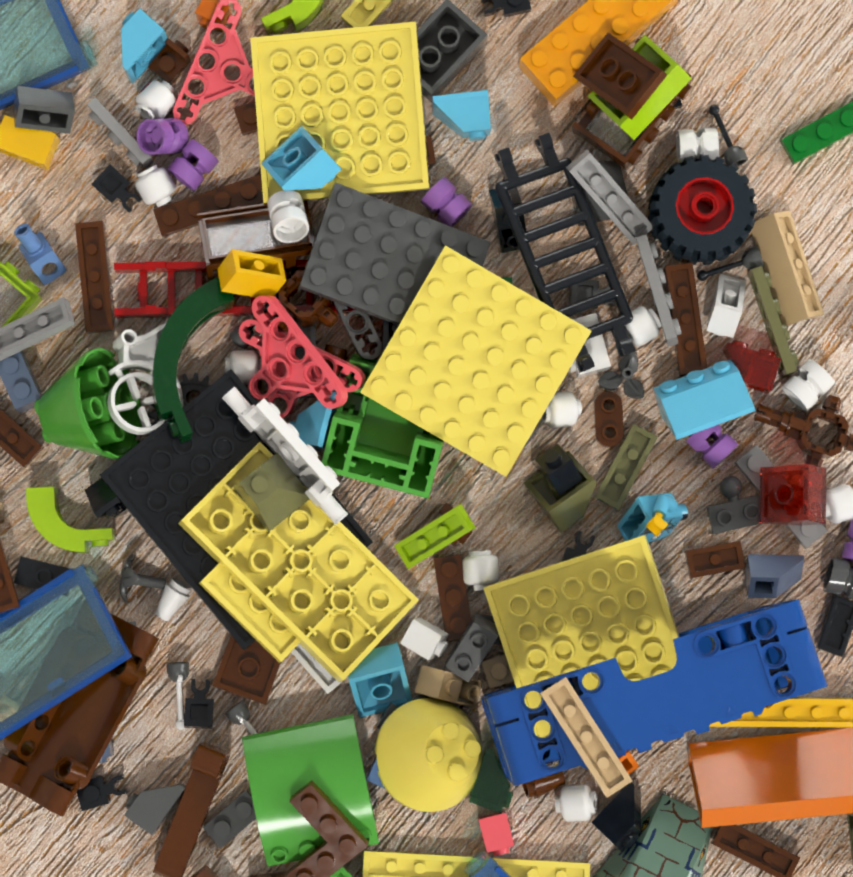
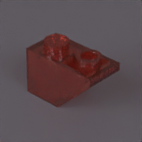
(755, 367)

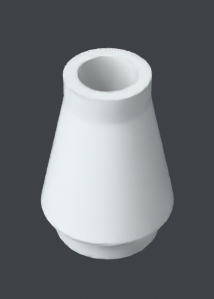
(172, 598)

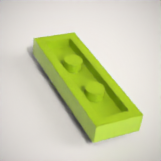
(434, 536)

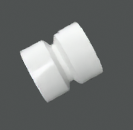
(696, 144)
(288, 216)
(809, 383)

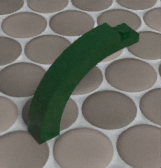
(184, 321)

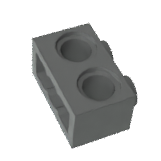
(472, 647)

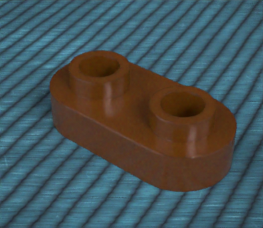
(608, 419)

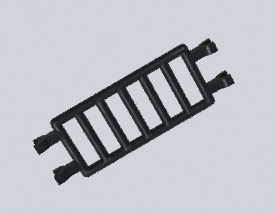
(553, 165)

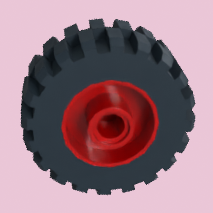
(702, 210)

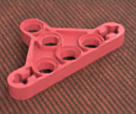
(225, 54)
(279, 348)
(292, 396)

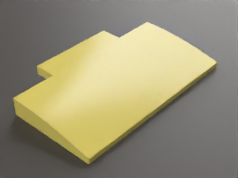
(299, 580)

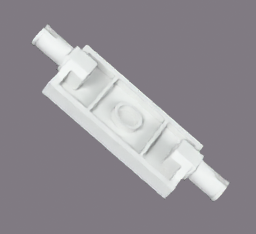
(284, 440)

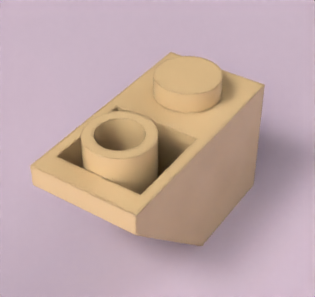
(448, 686)

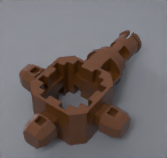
(320, 310)
(798, 424)

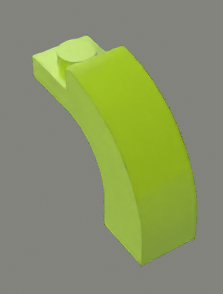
(298, 13)
(46, 517)

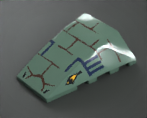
(667, 846)

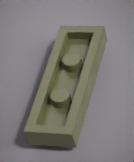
(625, 467)

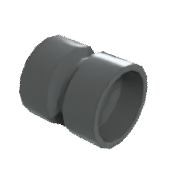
(839, 578)

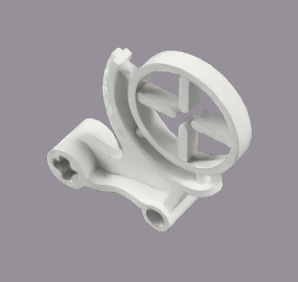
(135, 353)

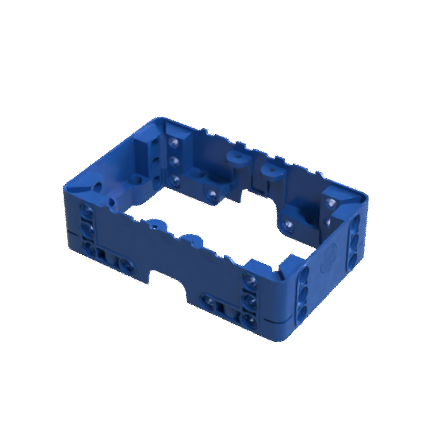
(716, 678)

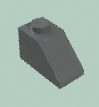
(153, 806)

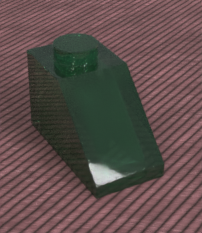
(491, 785)

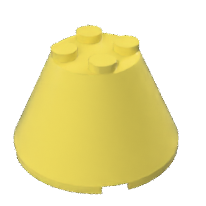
(428, 754)

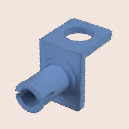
(38, 253)

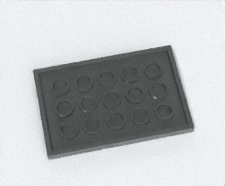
(378, 253)

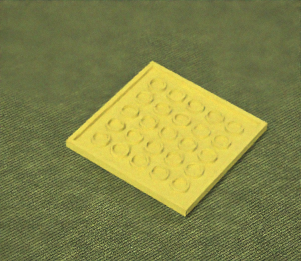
(354, 96)
(475, 361)
(583, 615)

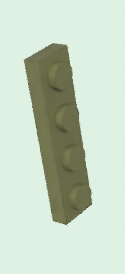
(769, 310)

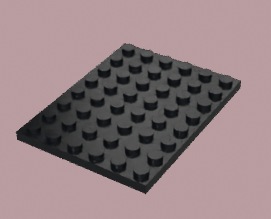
(167, 479)

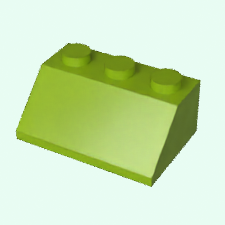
(662, 96)

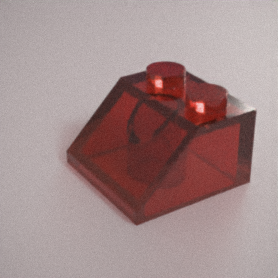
(793, 495)

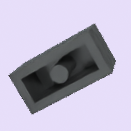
(43, 109)

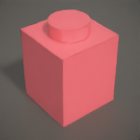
(496, 833)

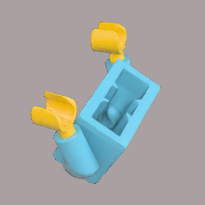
(652, 517)

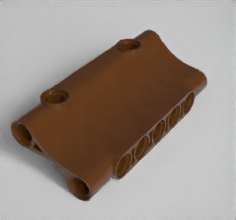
(64, 744)

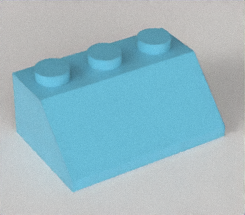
(703, 399)

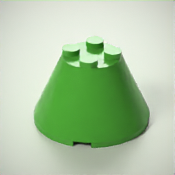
(77, 411)

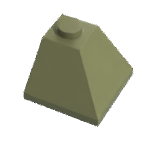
(272, 492)
(565, 508)

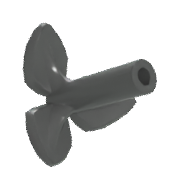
(628, 366)
(131, 578)

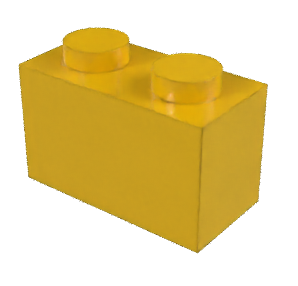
(27, 144)
(251, 274)

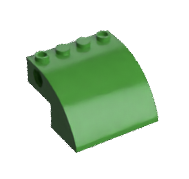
(379, 445)
(290, 758)

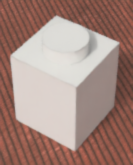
(425, 639)

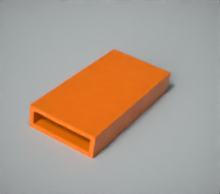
(773, 777)

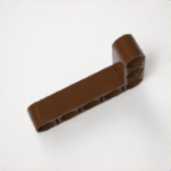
(191, 813)

